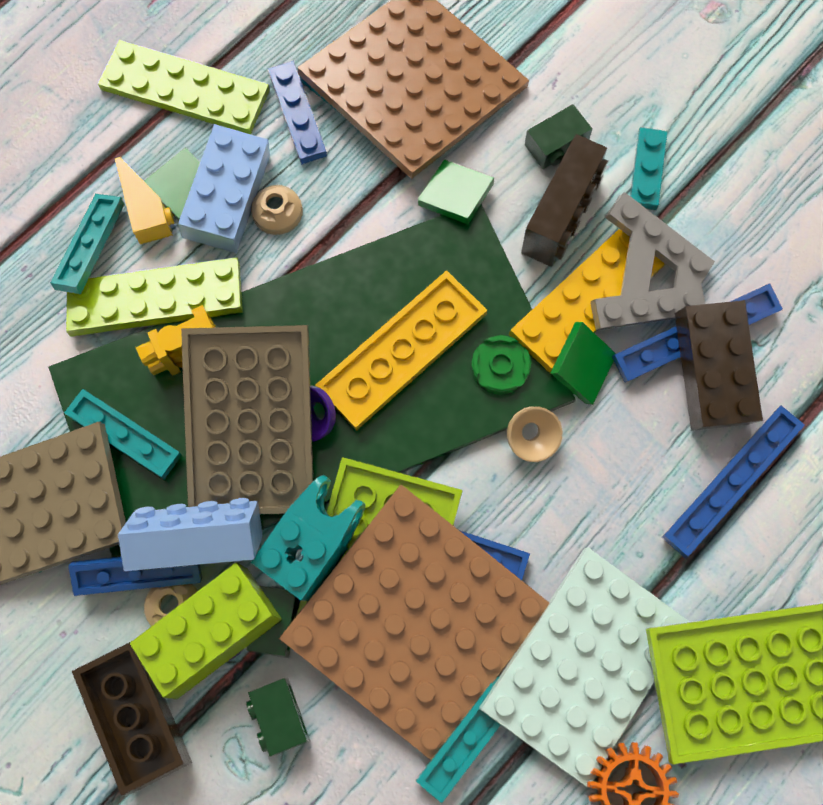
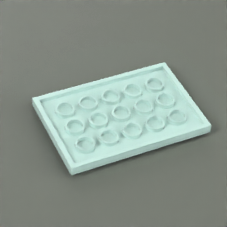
(581, 667)

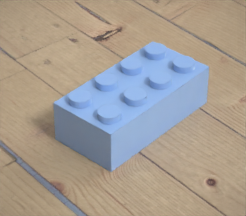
(224, 188)
(191, 535)

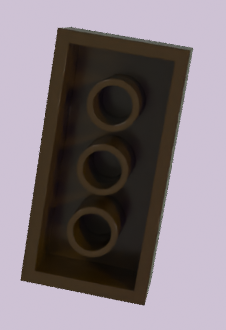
(565, 201)
(718, 365)
(130, 720)

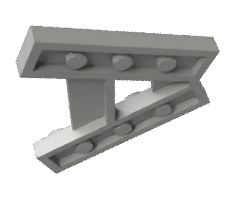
(648, 239)

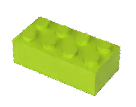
(205, 631)

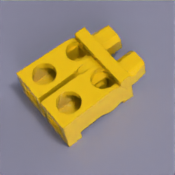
(165, 347)

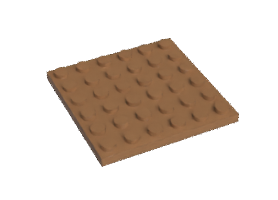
(413, 80)
(415, 622)

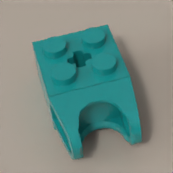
(314, 531)

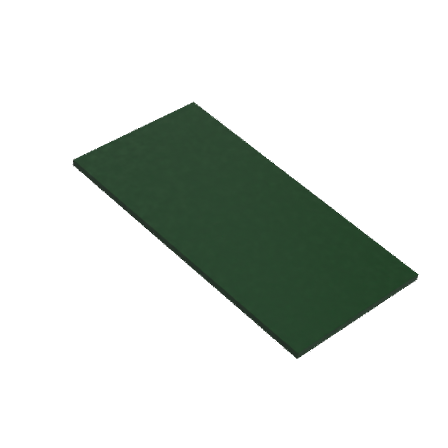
(344, 306)

